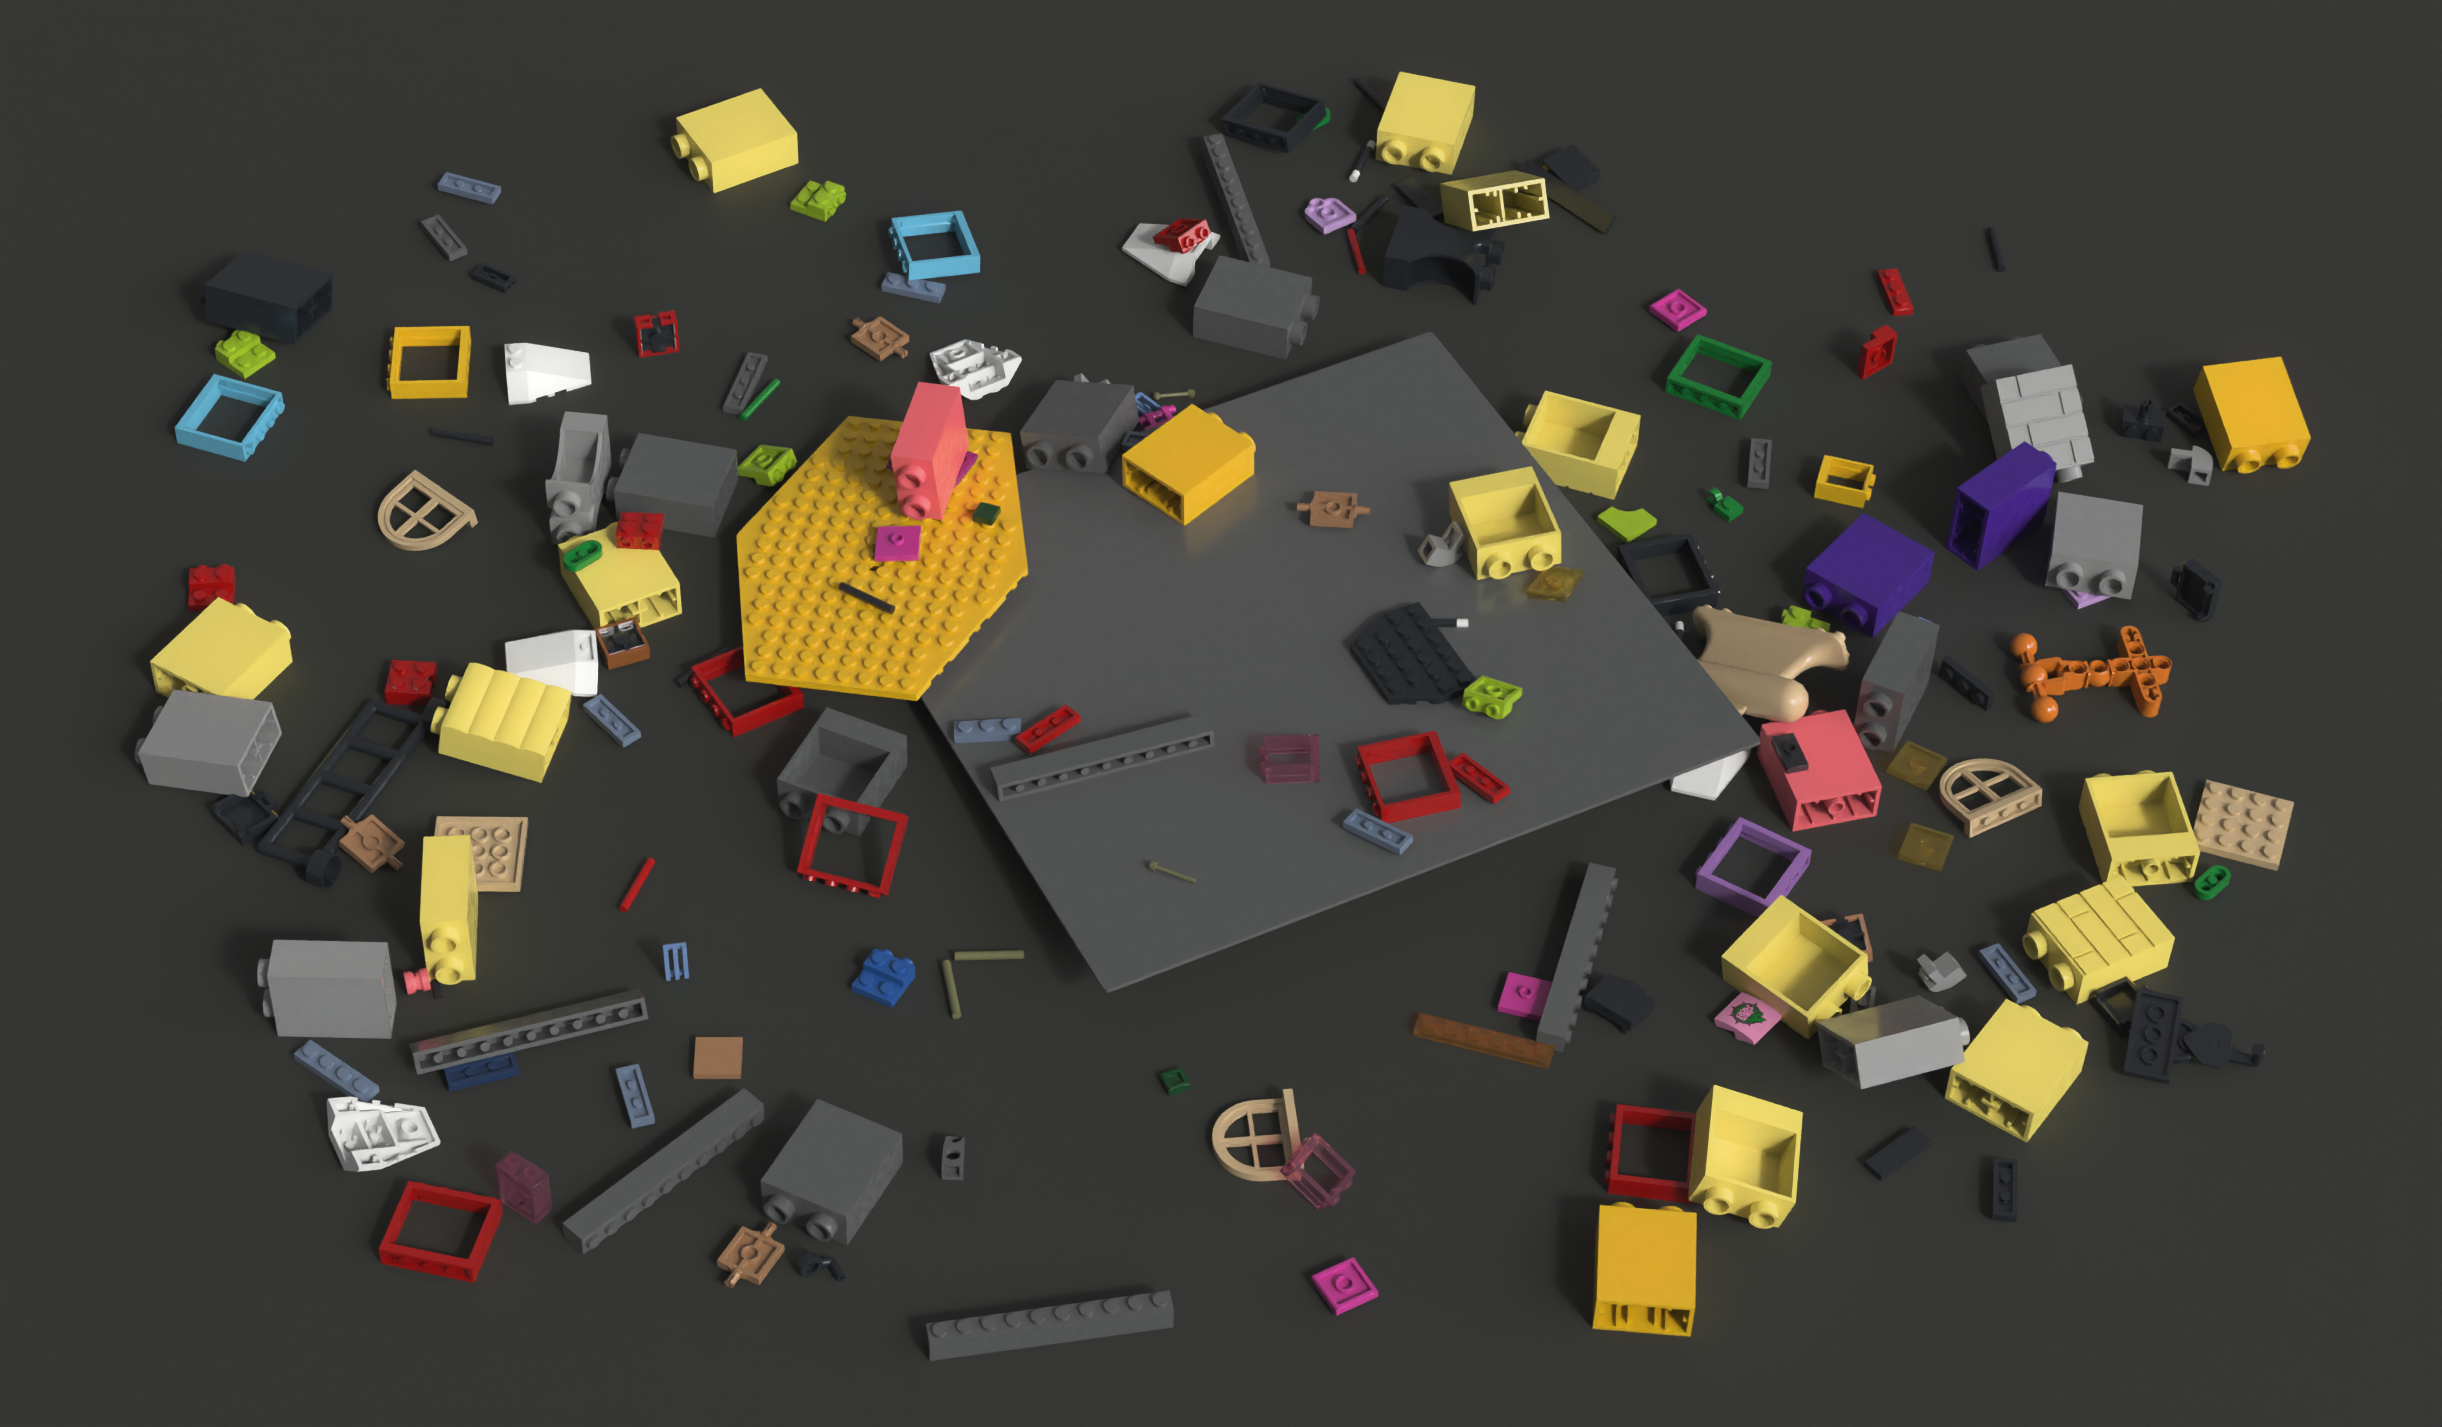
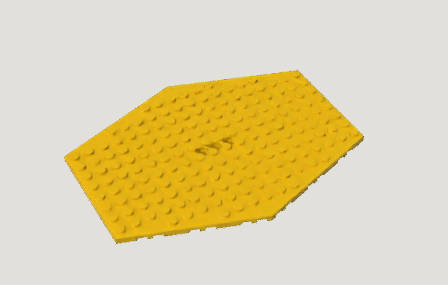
(825, 533)

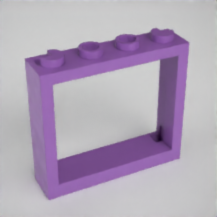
(1767, 839)

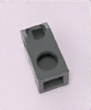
(953, 1158)

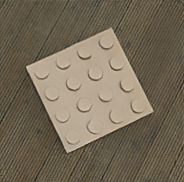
(2242, 825)
(496, 848)

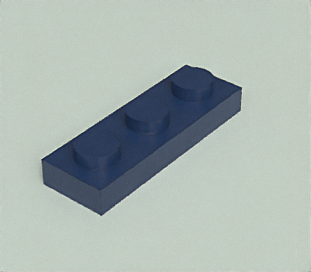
(481, 1071)

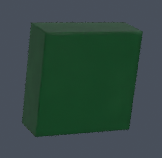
(986, 513)
(1175, 1081)

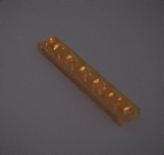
(1484, 1040)

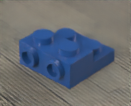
(884, 977)

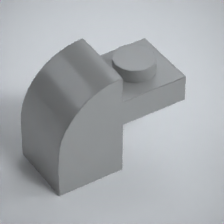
(2196, 462)
(1445, 549)
(1941, 973)

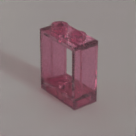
(1290, 771)
(523, 1183)
(1306, 1184)

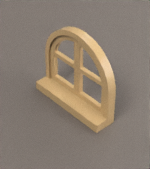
(438, 496)
(2000, 808)
(1289, 1136)

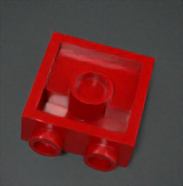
(1183, 234)
(1877, 352)
(639, 530)
(209, 584)

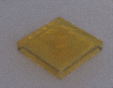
(1555, 584)
(1917, 765)
(1925, 847)

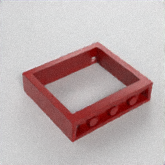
(736, 726)
(1402, 748)
(813, 833)
(1642, 1186)
(433, 1262)

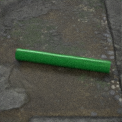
(759, 399)

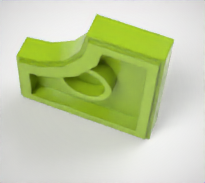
(1626, 524)

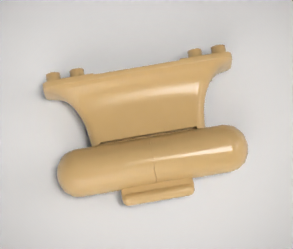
(1760, 658)

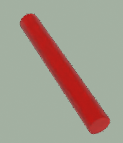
(1356, 251)
(637, 884)

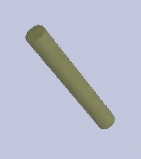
(989, 955)
(951, 989)

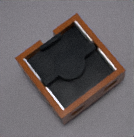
(622, 643)

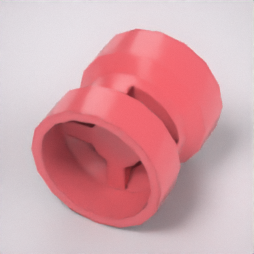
(416, 981)

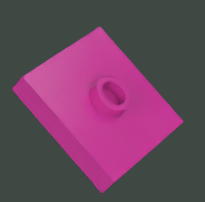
(1678, 310)
(898, 543)
(1524, 996)
(1344, 1286)

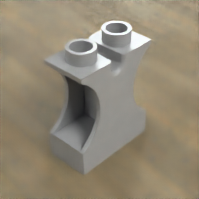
(579, 475)

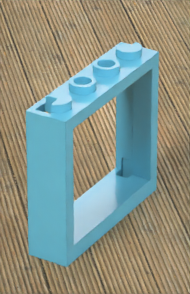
(933, 224)
(217, 386)

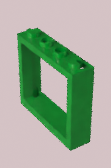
(1710, 397)

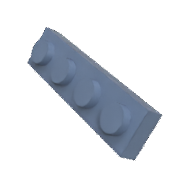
(336, 1072)

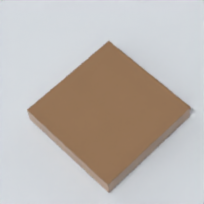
(718, 1058)

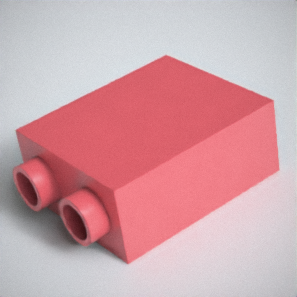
(929, 451)
(1839, 774)

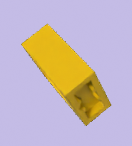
(1848, 470)

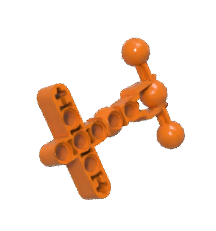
(2132, 669)

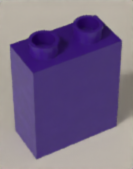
(2000, 505)
(1867, 575)

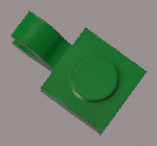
(1724, 507)

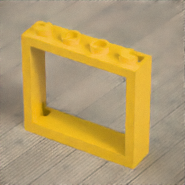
(429, 336)

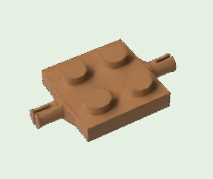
(880, 338)
(1333, 509)
(371, 843)
(750, 1255)

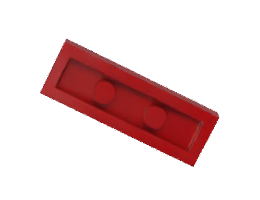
(1895, 292)
(1047, 729)
(1479, 778)

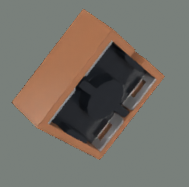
(1854, 931)

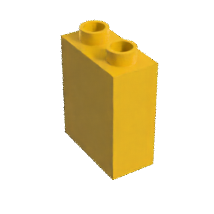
(2252, 414)
(1188, 464)
(1645, 1270)

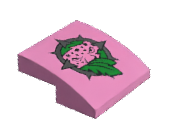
(1748, 1018)

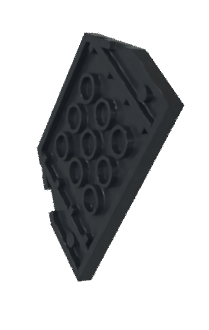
(1411, 658)

